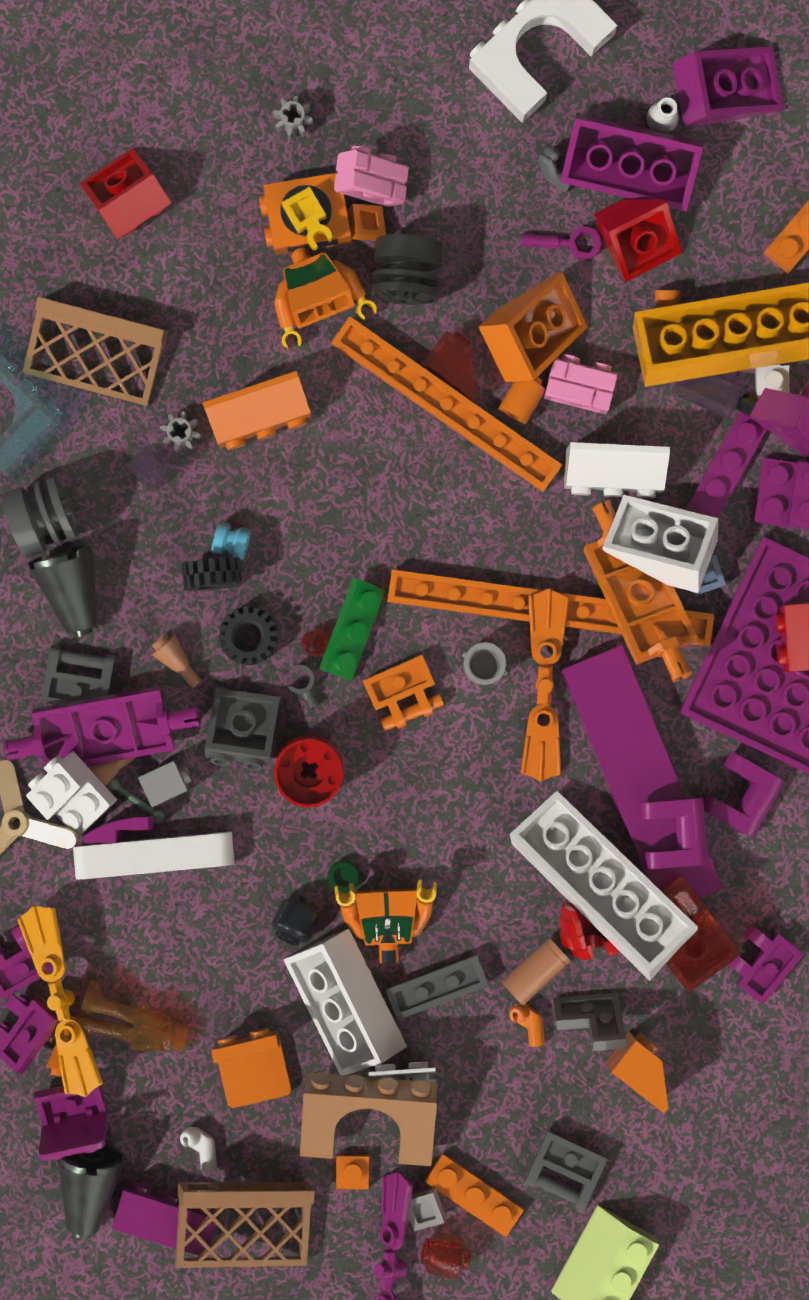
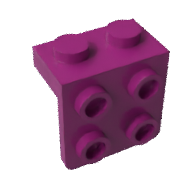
(70, 1122)

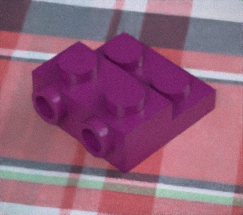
(783, 494)

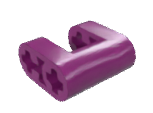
(754, 803)
(690, 832)

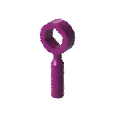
(552, 241)

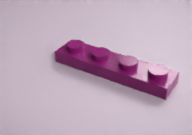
(727, 466)

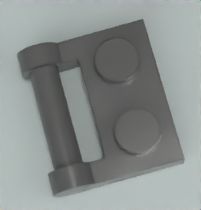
(67, 687)
(570, 1160)

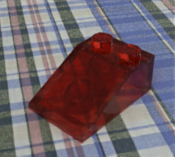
(708, 948)

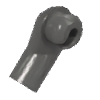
(549, 169)

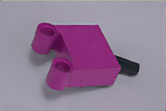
(781, 414)

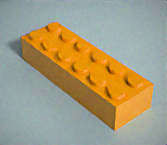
(723, 334)

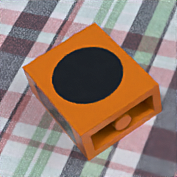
(282, 232)

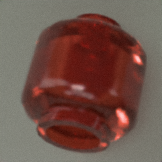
(445, 1255)

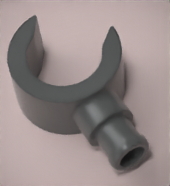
(307, 693)

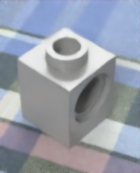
(165, 782)

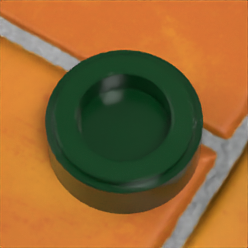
(342, 874)

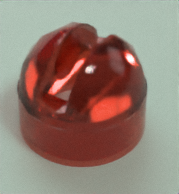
(319, 645)

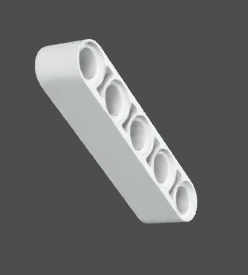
(153, 855)

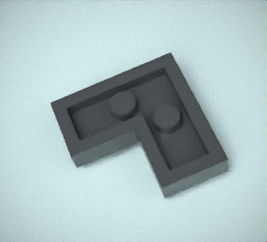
(597, 1012)

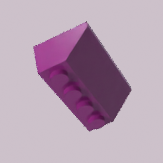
(631, 161)

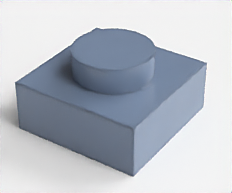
(713, 577)

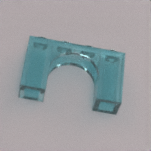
(32, 423)

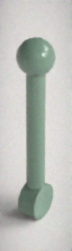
(114, 785)

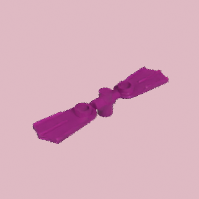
(395, 1210)

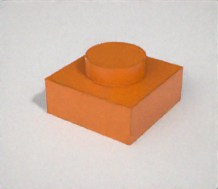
(366, 222)
(352, 1171)

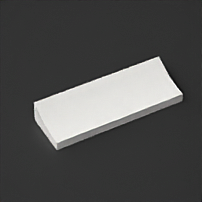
(603, 884)

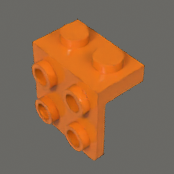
(252, 1067)

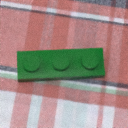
(352, 629)

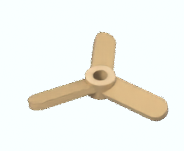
(29, 826)

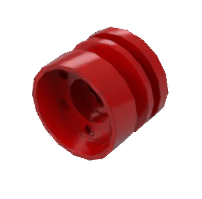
(308, 789)

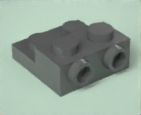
(242, 728)

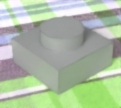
(426, 1210)

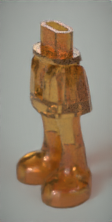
(150, 1030)

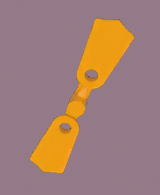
(75, 1057)

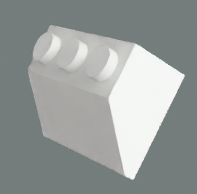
(616, 469)

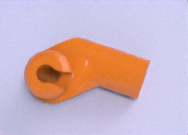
(531, 1021)

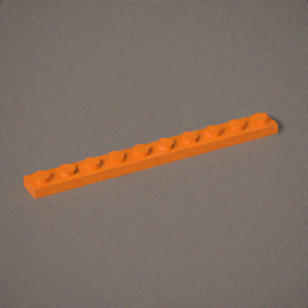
(512, 602)

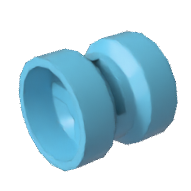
(234, 541)

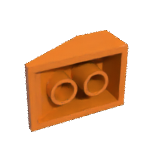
(533, 329)

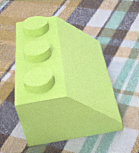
(606, 1260)

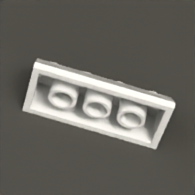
(345, 1003)

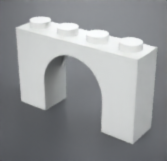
(497, 60)

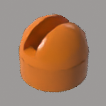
(667, 297)

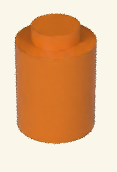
(522, 399)

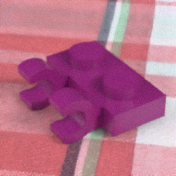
(769, 966)
(19, 968)
(29, 1033)

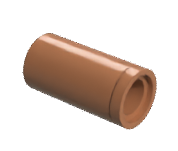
(536, 971)

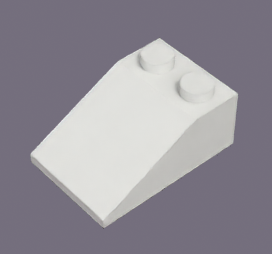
(663, 541)

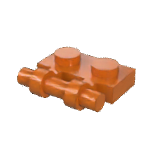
(398, 684)

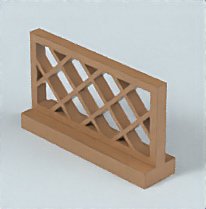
(101, 323)
(237, 1196)

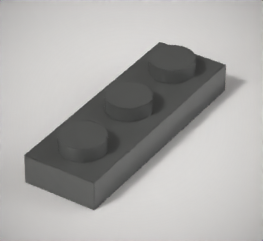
(436, 987)

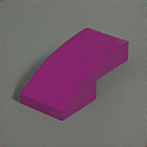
(114, 831)

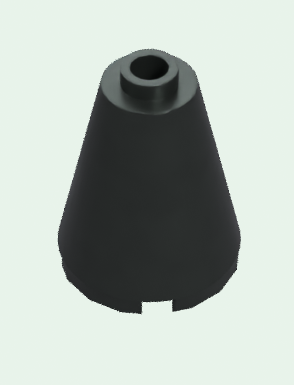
(69, 587)
(87, 1188)

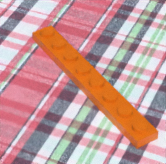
(446, 404)

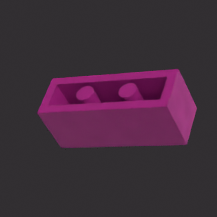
(156, 1217)

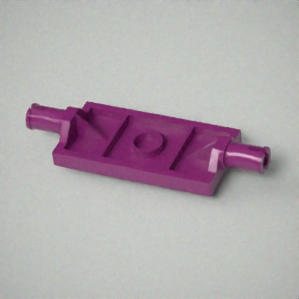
(104, 728)

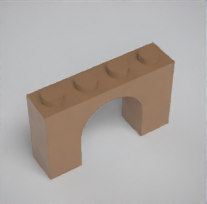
(406, 1101)

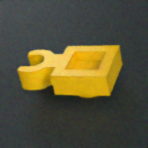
(306, 214)

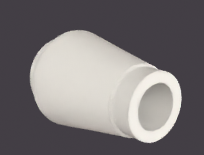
(661, 121)

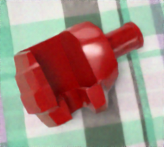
(581, 935)

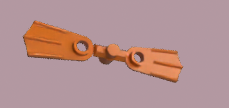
(547, 627)

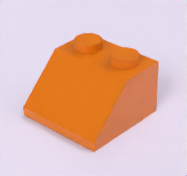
(641, 1069)

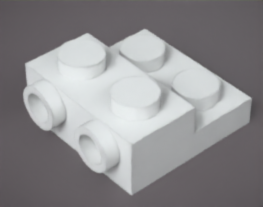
(70, 793)

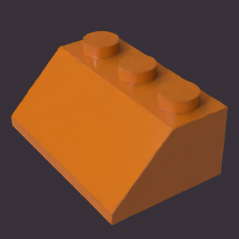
(258, 411)

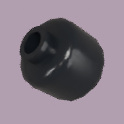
(295, 920)

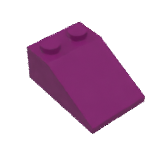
(727, 85)

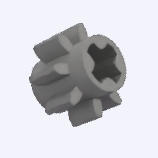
(286, 111)
(190, 434)

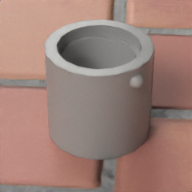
(484, 663)

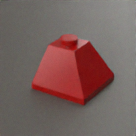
(638, 235)

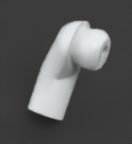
(202, 1143)

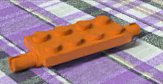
(642, 606)

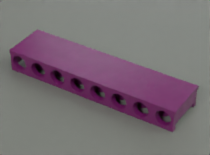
(632, 759)

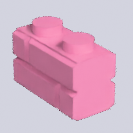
(371, 176)
(581, 384)

